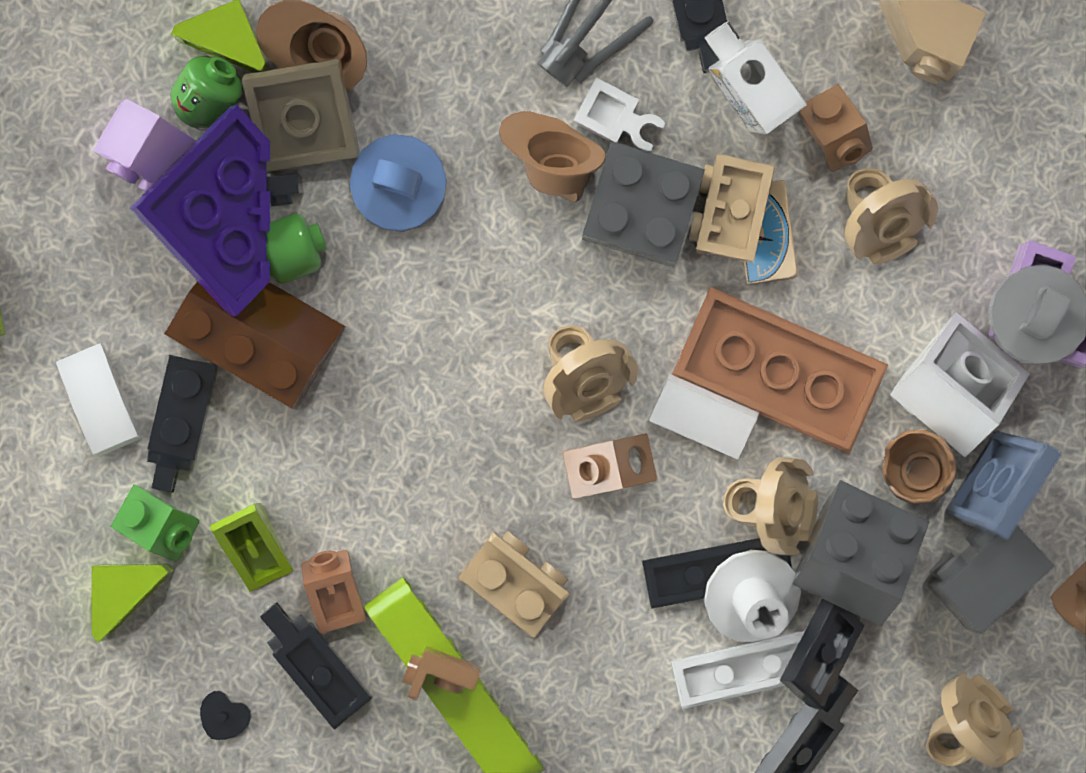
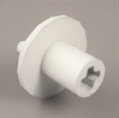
(752, 596)

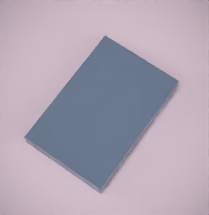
(1003, 483)

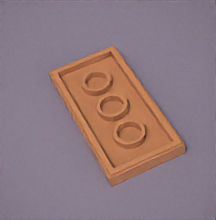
(780, 370)

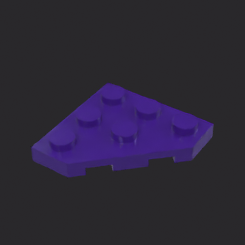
(217, 210)

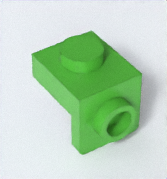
(155, 524)

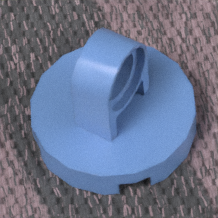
(398, 182)

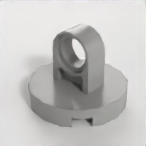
(1038, 314)

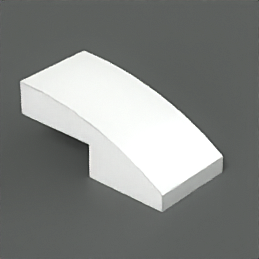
(98, 400)

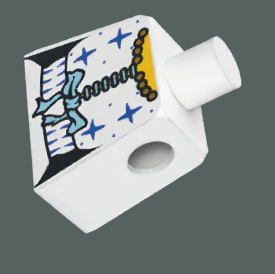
(766, 95)

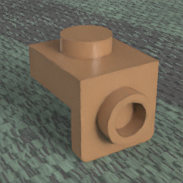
(836, 128)

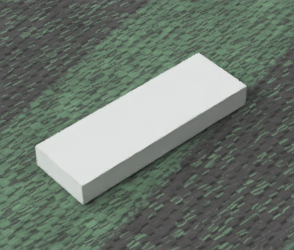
(733, 670)

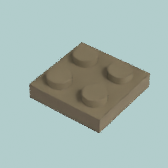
(302, 114)

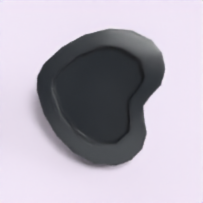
(222, 717)

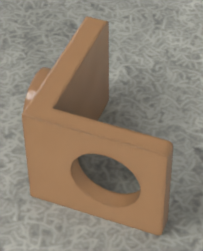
(607, 466)

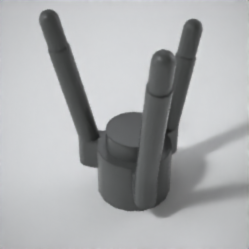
(565, 57)

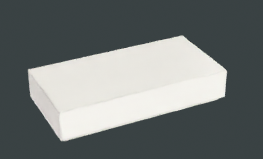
(703, 416)

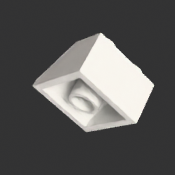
(960, 385)

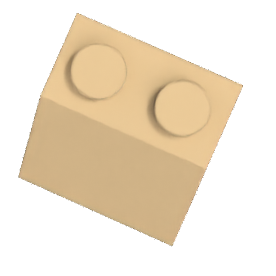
(933, 34)

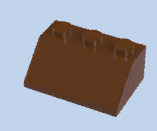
(270, 344)

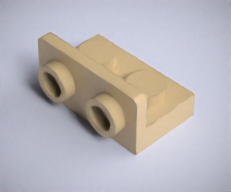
(733, 208)
(515, 583)

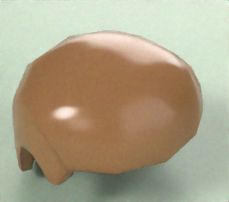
(930, 474)

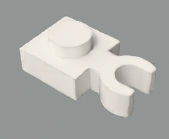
(610, 113)

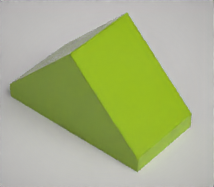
(224, 34)
(252, 546)
(119, 591)

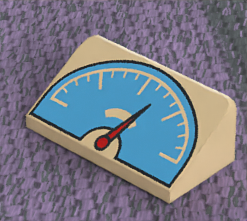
(775, 250)

